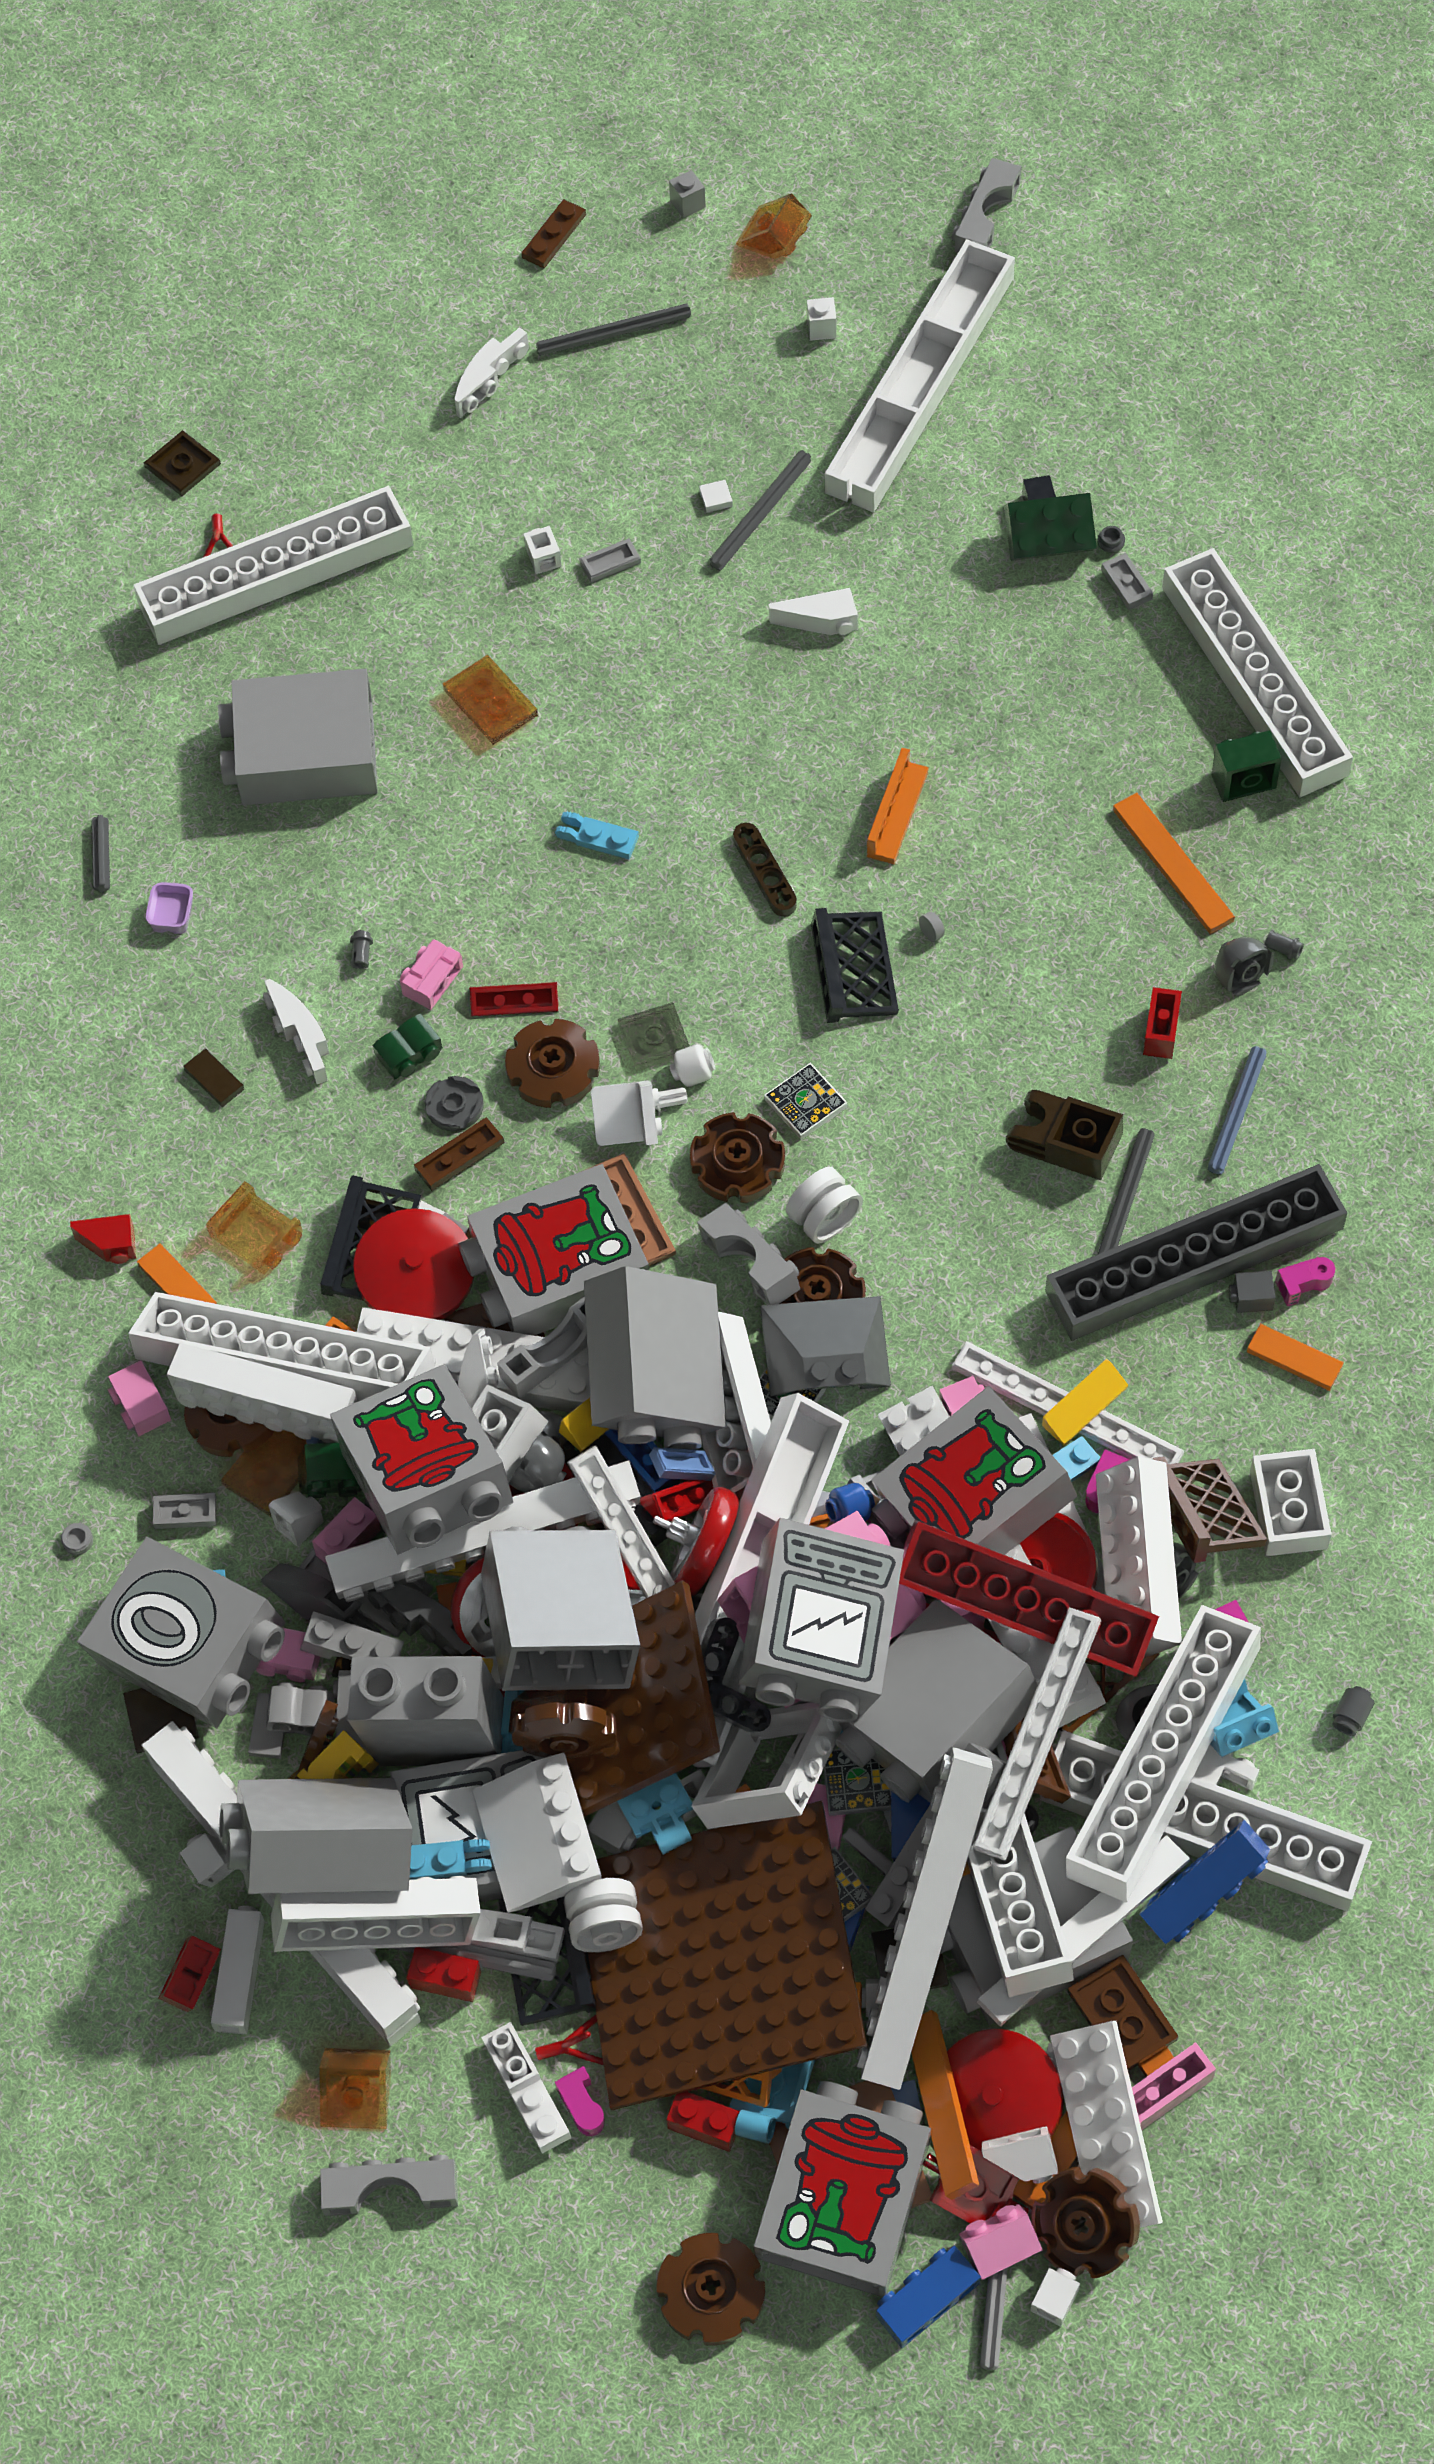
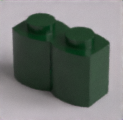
(407, 1047)

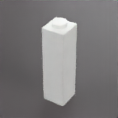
(237, 1970)

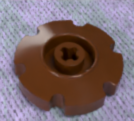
(552, 1063)
(742, 1177)
(825, 1273)
(225, 1433)
(567, 1728)
(1062, 2222)
(690, 2306)

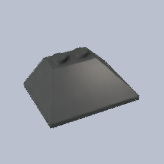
(825, 1345)

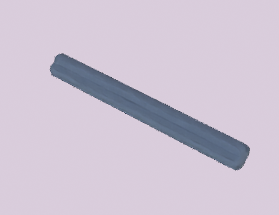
(1237, 1110)

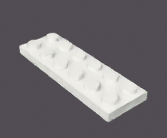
(1105, 2112)

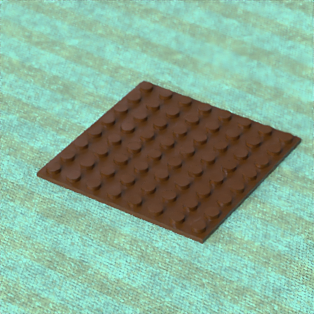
(733, 1962)

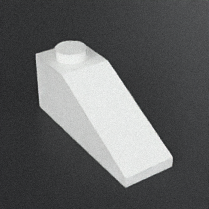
(820, 613)

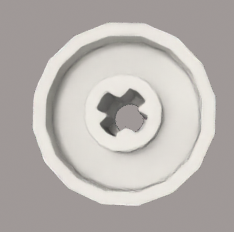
(824, 1205)
(603, 1915)

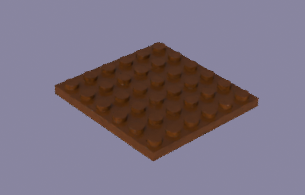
(665, 1713)

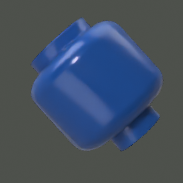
(847, 1500)

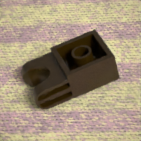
(1070, 1134)

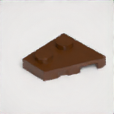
(318, 1742)

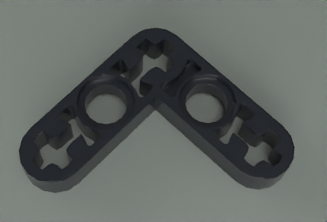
(719, 1690)

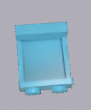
(1244, 1723)

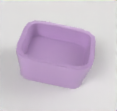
(169, 907)

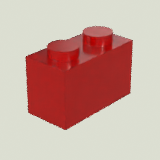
(1162, 1023)
(444, 1974)
(703, 2120)

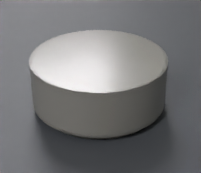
(931, 926)
(77, 1538)

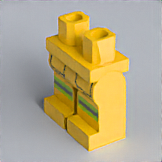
(340, 1760)

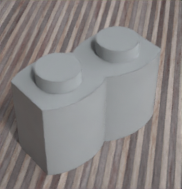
(294, 1708)

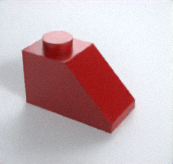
(107, 1237)

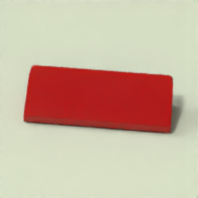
(514, 999)
(677, 1500)

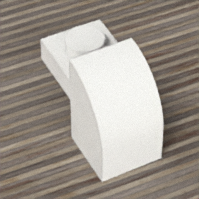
(1237, 1770)

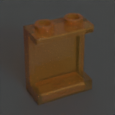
(254, 1229)

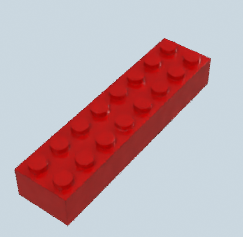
(1021, 1595)

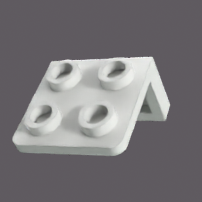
(626, 1113)

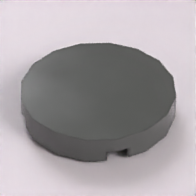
(454, 1103)

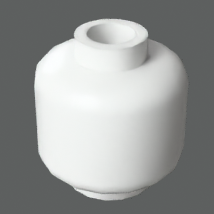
(692, 1065)

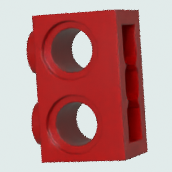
(189, 1973)

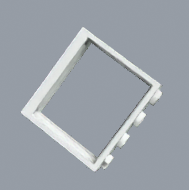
(721, 1806)

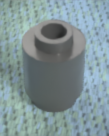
(1353, 1710)

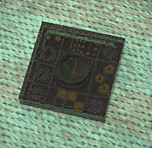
(653, 1036)

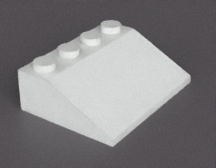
(536, 1833)

